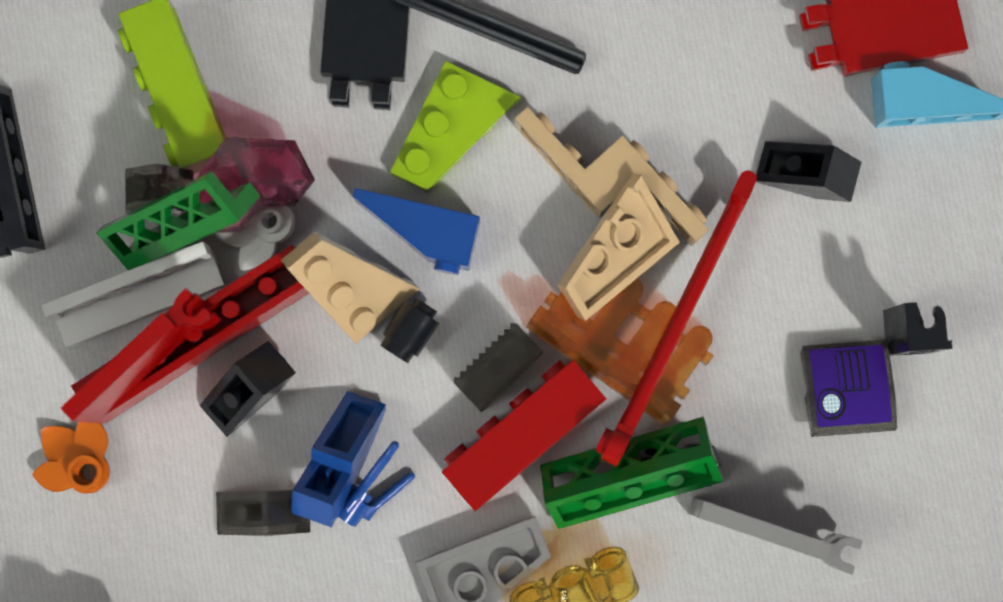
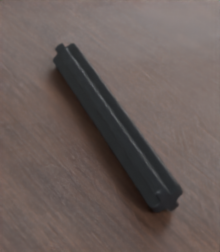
(502, 32)

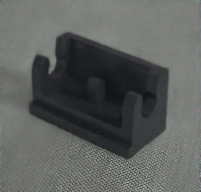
(907, 333)

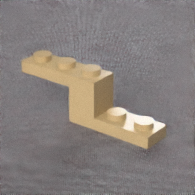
(607, 175)

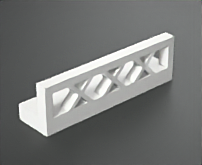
(134, 294)

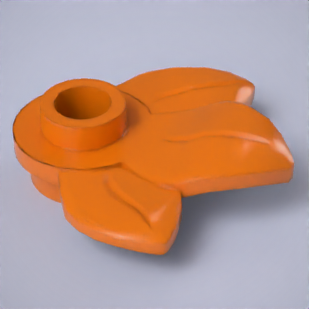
(69, 453)

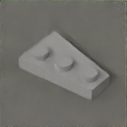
(486, 565)

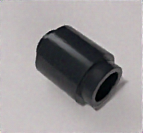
(409, 330)

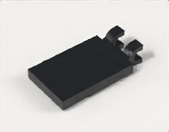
(364, 45)

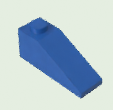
(432, 231)

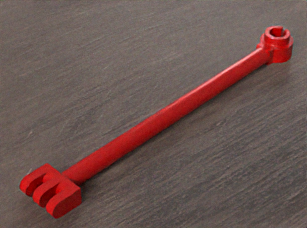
(614, 443)

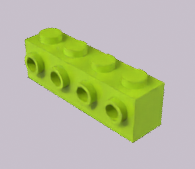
(174, 83)

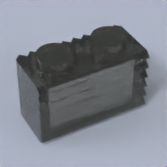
(498, 367)

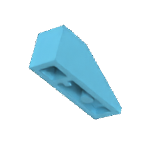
(926, 97)

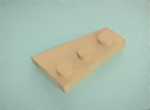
(618, 250)

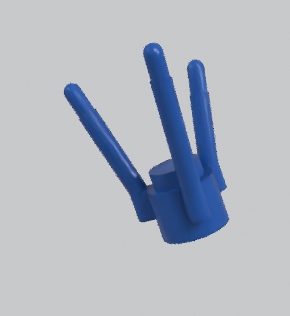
(358, 502)

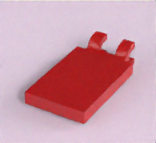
(884, 32)
(139, 358)

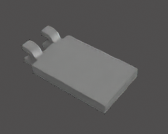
(826, 549)

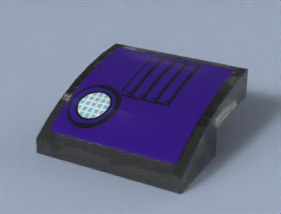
(849, 388)

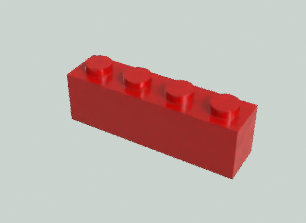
(523, 435)

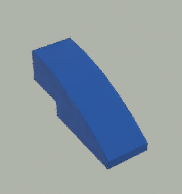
(337, 459)

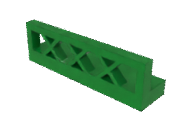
(178, 231)
(631, 482)

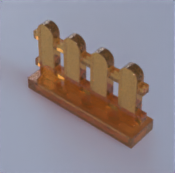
(623, 373)

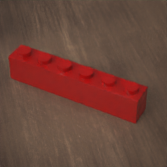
(240, 306)

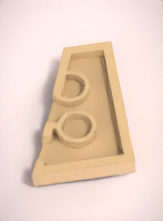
(346, 285)

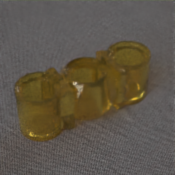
(605, 579)

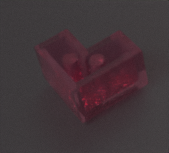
(270, 165)

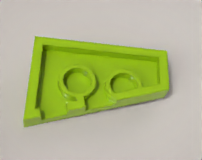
(449, 124)

